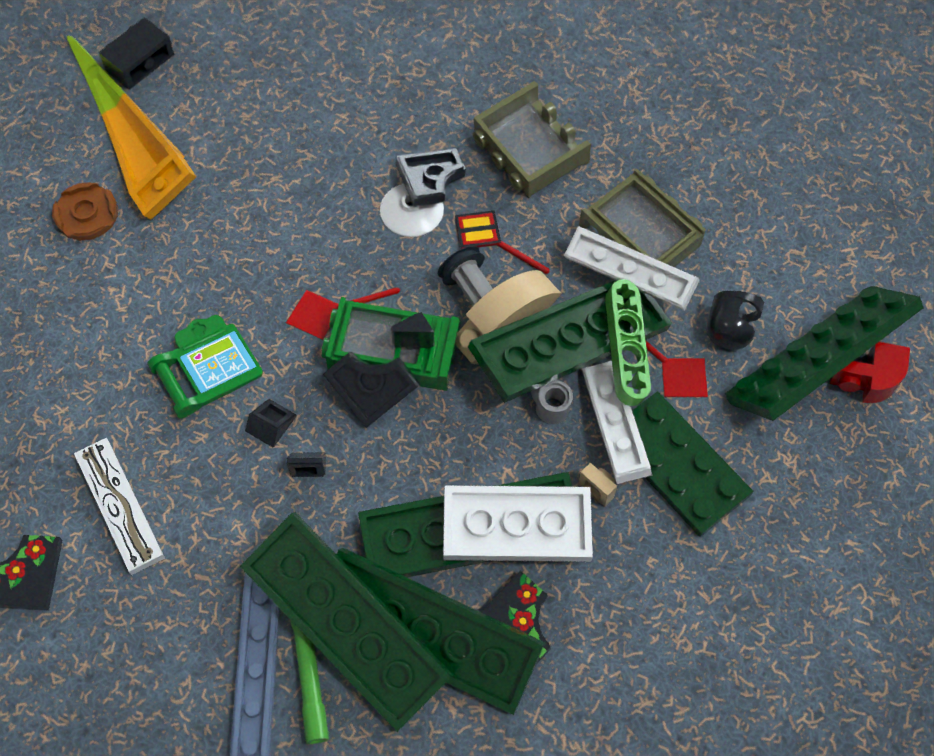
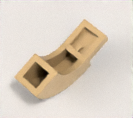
(505, 304)

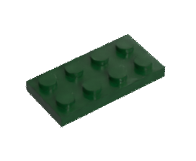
(687, 467)

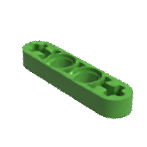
(632, 342)

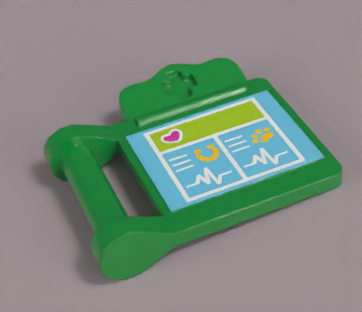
(211, 359)

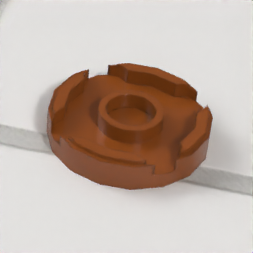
(89, 219)

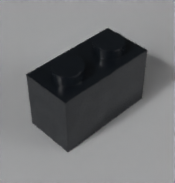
(136, 53)

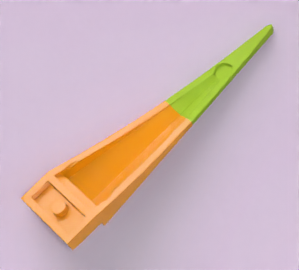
(148, 159)

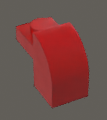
(877, 377)

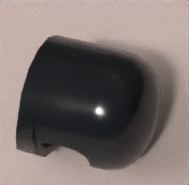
(725, 325)

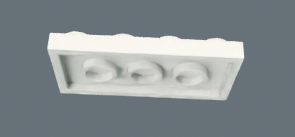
(517, 523)

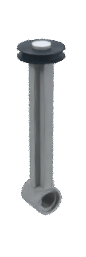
(464, 270)

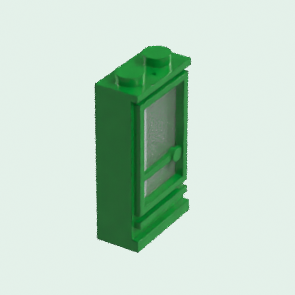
(367, 334)

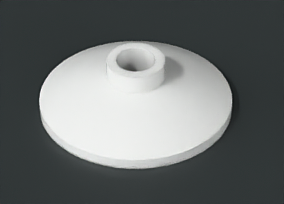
(406, 219)

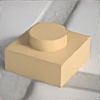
(600, 482)

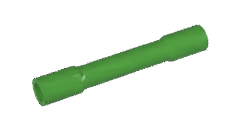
(313, 709)

